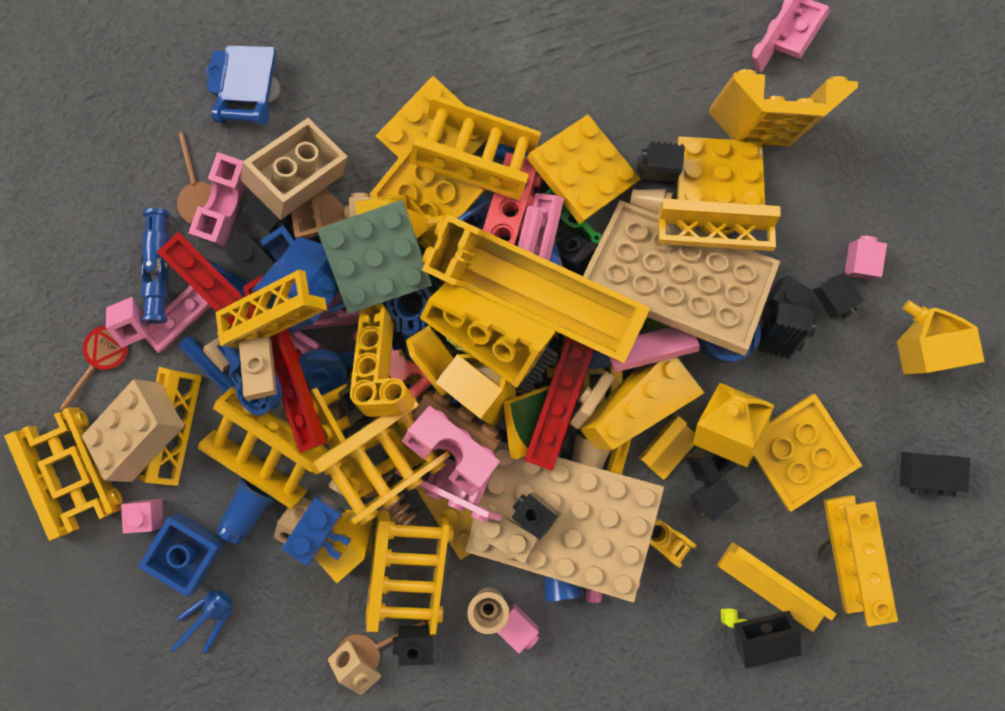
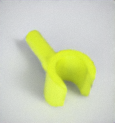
(730, 616)

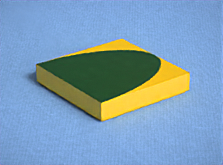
(521, 420)

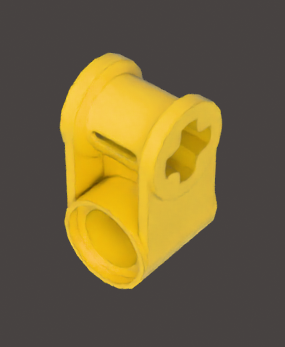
(672, 543)

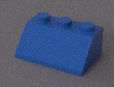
(304, 256)

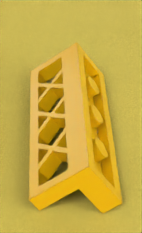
(718, 215)
(265, 321)
(169, 380)
(774, 587)

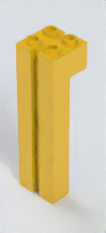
(535, 288)

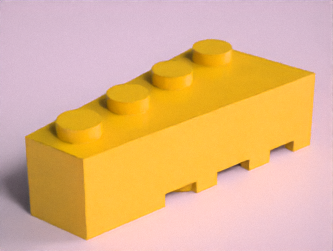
(488, 331)
(640, 402)

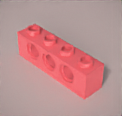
(496, 221)

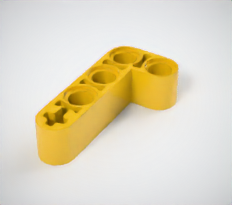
(377, 326)

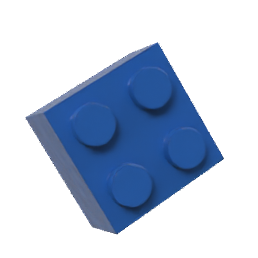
(182, 554)

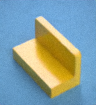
(430, 355)
(668, 447)

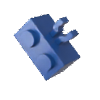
(314, 530)

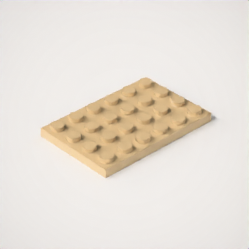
(690, 288)
(601, 526)

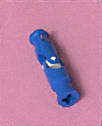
(154, 291)

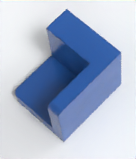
(278, 241)

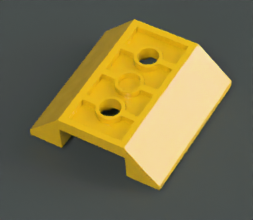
(773, 121)

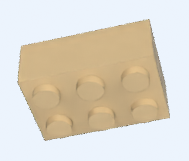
(293, 168)
(132, 431)

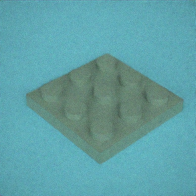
(375, 256)

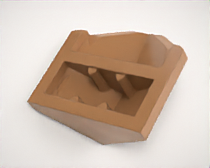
(316, 213)

